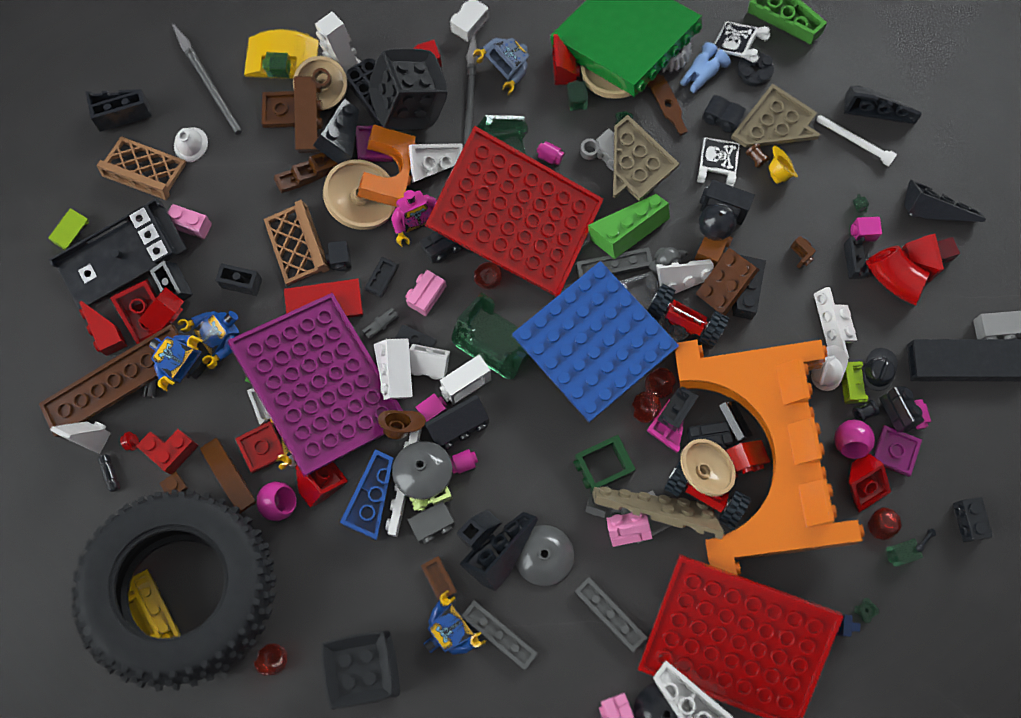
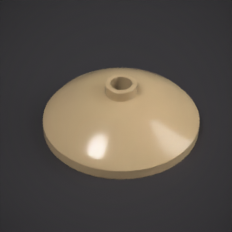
(336, 91)
(708, 467)

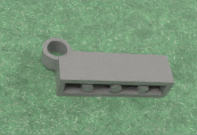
(603, 148)
(998, 325)

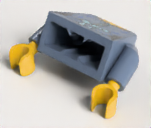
(507, 57)

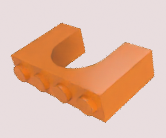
(397, 146)

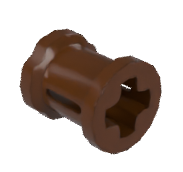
(757, 155)

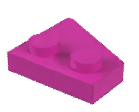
(666, 435)

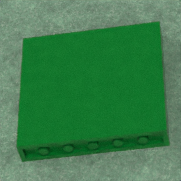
(628, 38)

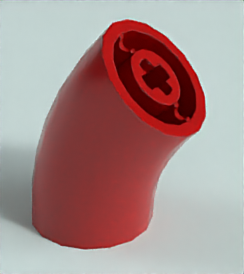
(898, 274)

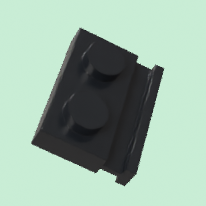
(735, 420)

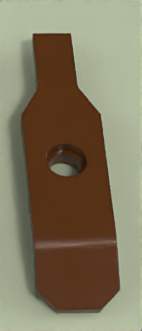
(664, 95)

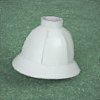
(190, 144)

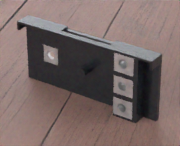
(119, 254)

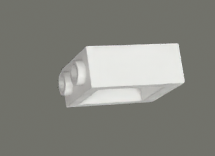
(465, 380)

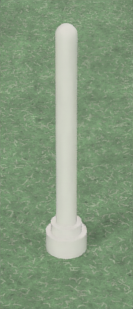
(887, 157)

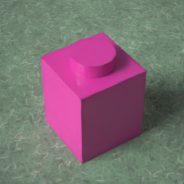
(866, 227)
(432, 407)

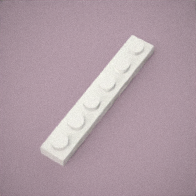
(398, 504)

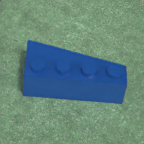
(368, 500)

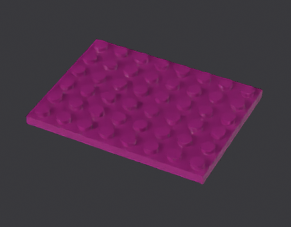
(315, 382)

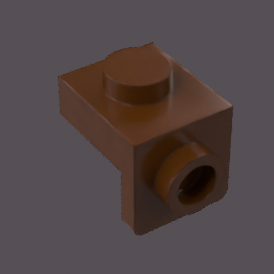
(804, 250)

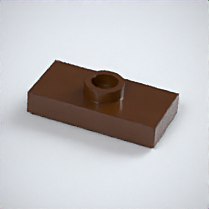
(438, 577)

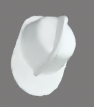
(832, 369)

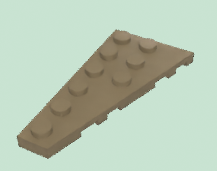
(662, 508)

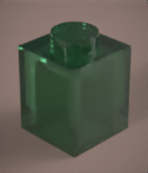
(277, 64)
(577, 95)
(903, 553)

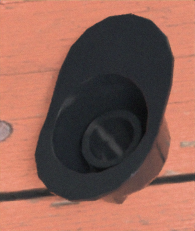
(880, 369)

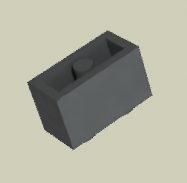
(431, 522)

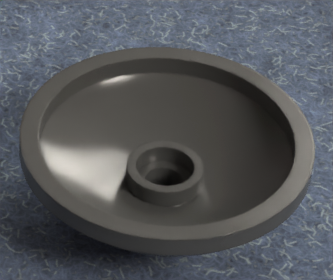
(423, 481)
(546, 570)

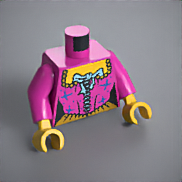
(411, 213)

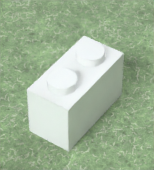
(469, 19)
(428, 361)

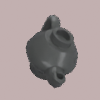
(667, 256)

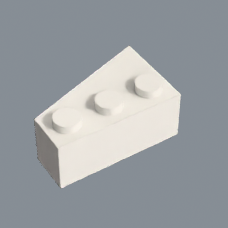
(336, 41)
(394, 368)

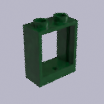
(622, 455)

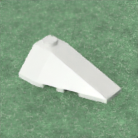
(84, 434)
(686, 697)

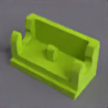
(68, 229)
(853, 384)

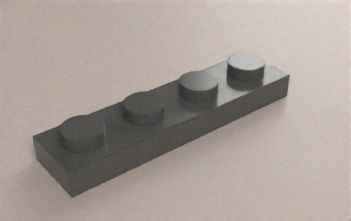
(624, 263)
(610, 614)
(499, 635)

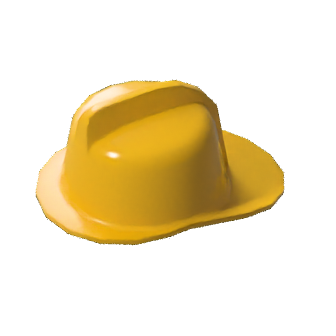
(781, 167)

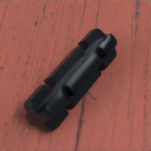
(108, 473)

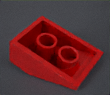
(132, 304)

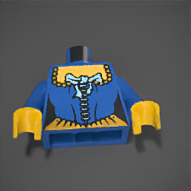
(215, 331)
(174, 357)
(450, 629)

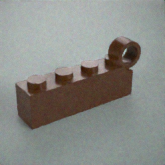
(308, 110)

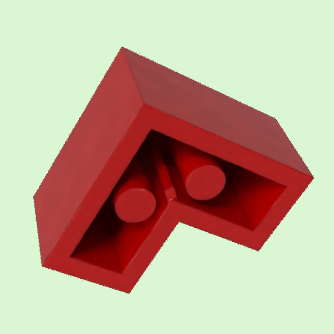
(162, 311)
(168, 454)
(748, 456)

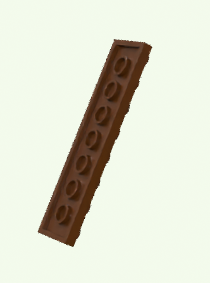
(104, 385)

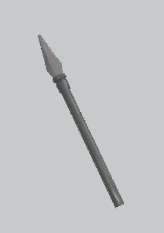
(192, 56)
(471, 74)

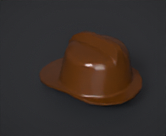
(400, 423)

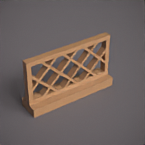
(133, 178)
(311, 237)

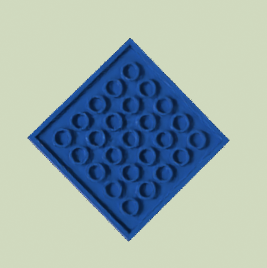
(595, 341)

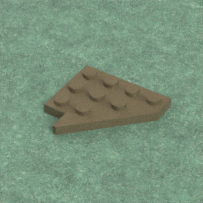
(776, 120)
(638, 160)

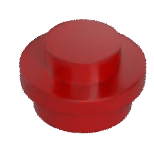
(129, 441)

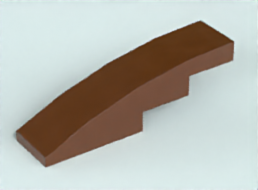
(305, 172)
(227, 475)

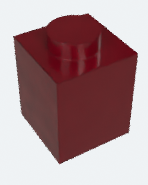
(948, 249)

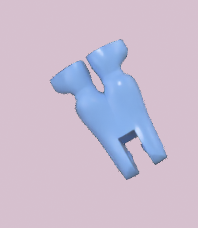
(703, 69)

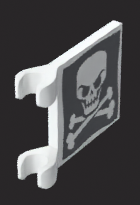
(737, 38)
(720, 158)

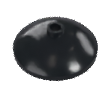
(652, 703)

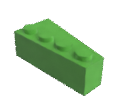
(790, 16)
(628, 226)

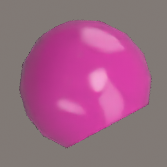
(854, 439)
(276, 501)

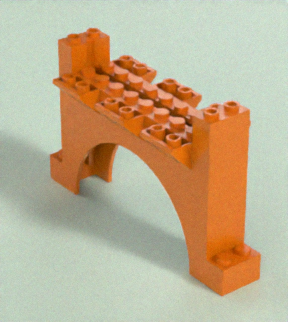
(776, 392)

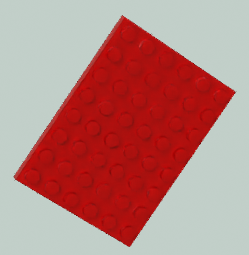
(514, 211)
(741, 640)

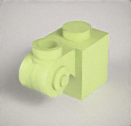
(423, 503)

